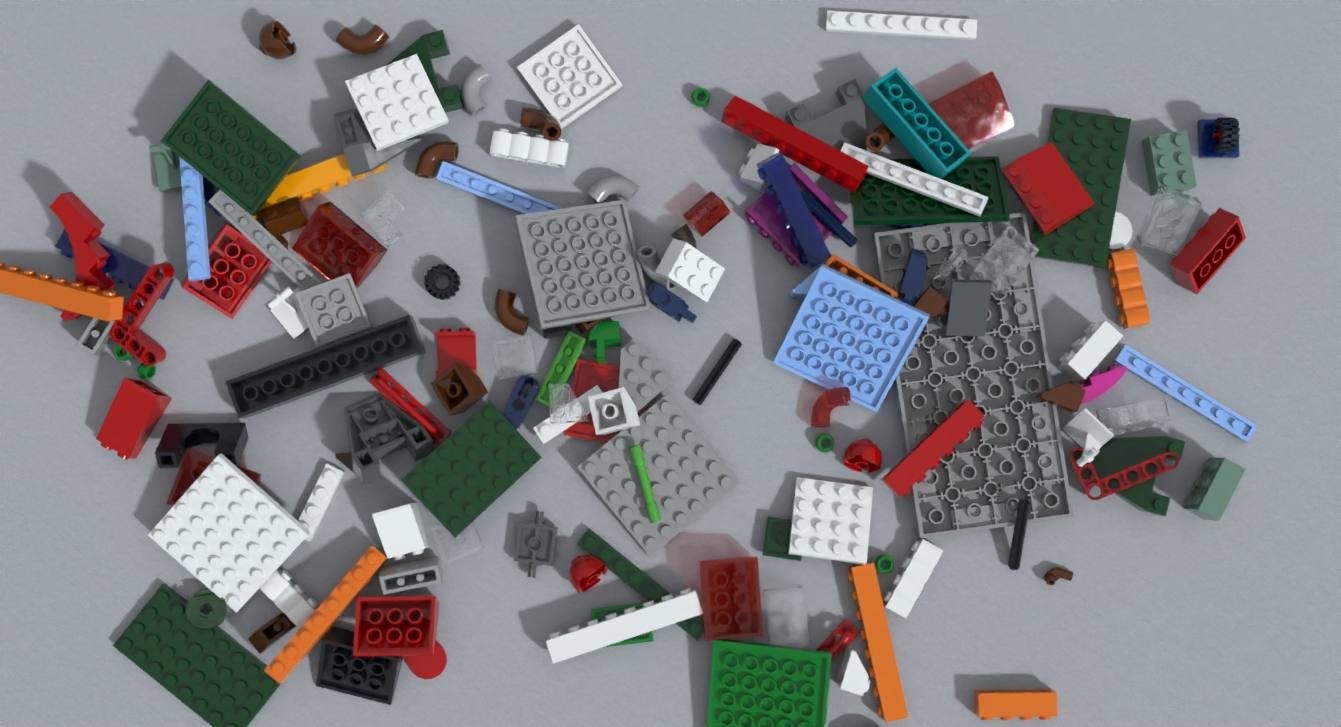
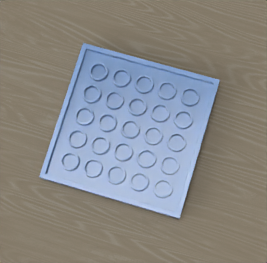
(850, 337)

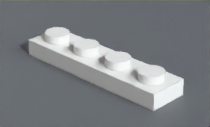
(547, 431)
(320, 498)

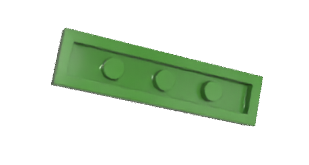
(562, 365)

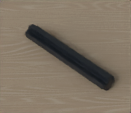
(717, 371)
(1019, 534)

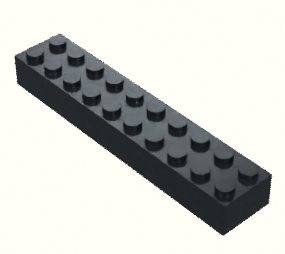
(325, 367)

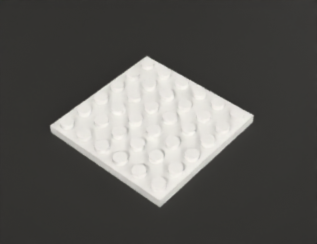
(228, 532)

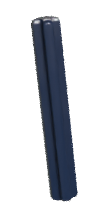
(829, 220)

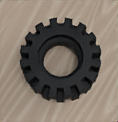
(453, 284)

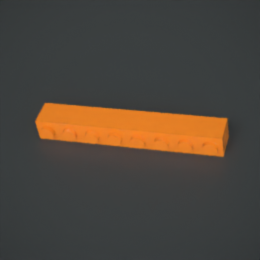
(60, 293)
(326, 615)
(878, 642)

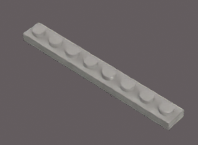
(264, 241)

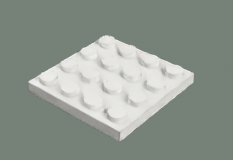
(569, 76)
(396, 102)
(831, 520)

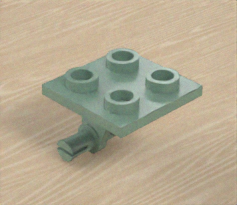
(166, 167)

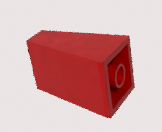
(132, 418)

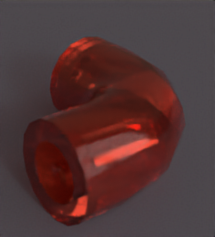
(826, 403)

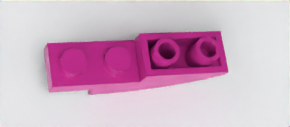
(1101, 382)

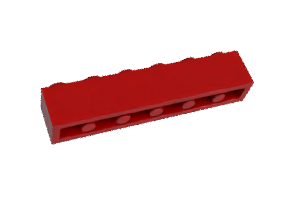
(933, 448)

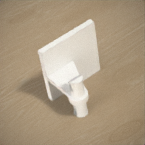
(288, 312)
(1089, 434)

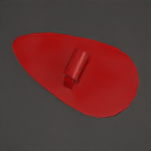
(428, 665)

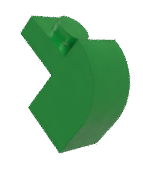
(604, 335)

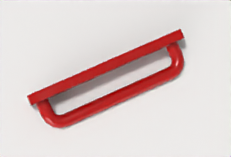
(380, 382)
(849, 633)

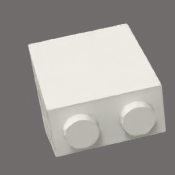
(401, 531)

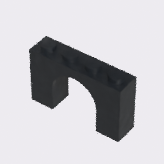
(229, 437)

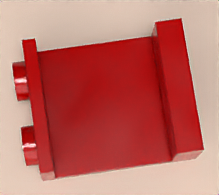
(456, 348)

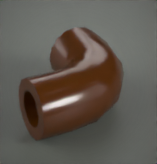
(362, 43)
(541, 121)
(878, 138)
(433, 155)
(506, 314)

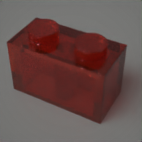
(706, 213)

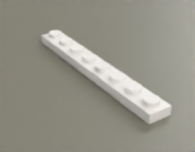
(901, 25)
(918, 181)

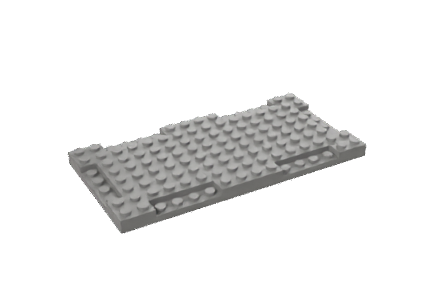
(1020, 441)

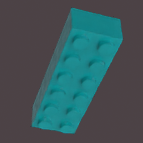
(916, 124)

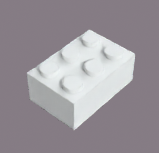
(690, 270)
(1089, 350)

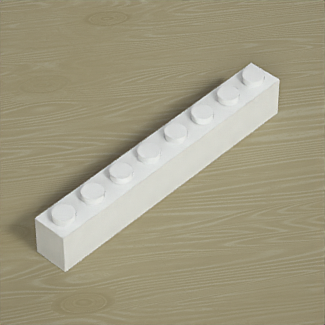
(623, 626)

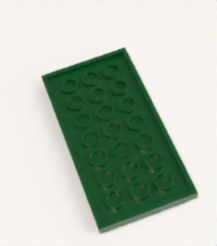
(1095, 153)
(890, 204)
(196, 665)

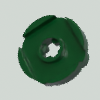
(197, 603)

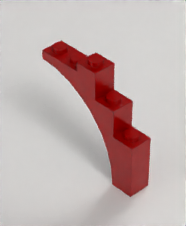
(82, 230)

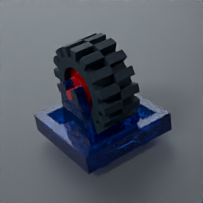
(1218, 138)

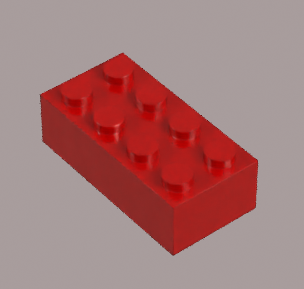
(1208, 250)

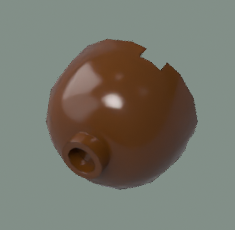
(275, 41)

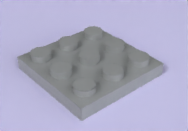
(333, 310)

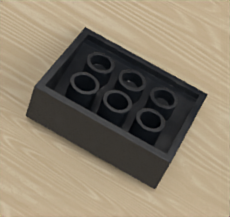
(362, 677)

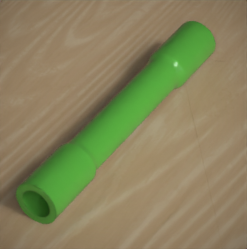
(639, 462)

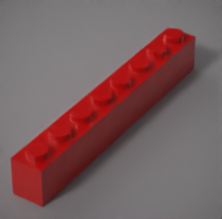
(794, 143)

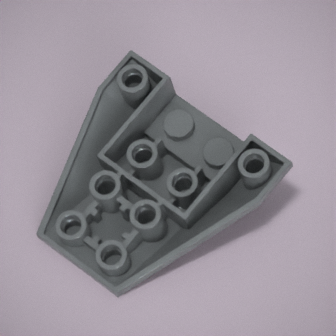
(359, 148)

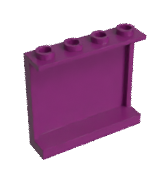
(770, 222)

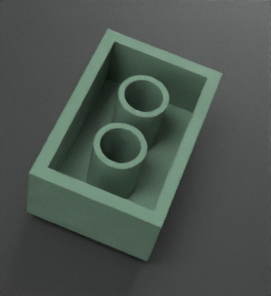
(1169, 162)
(1214, 488)

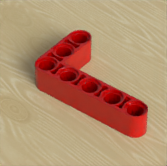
(140, 312)
(1158, 461)

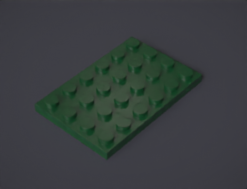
(231, 148)
(471, 469)

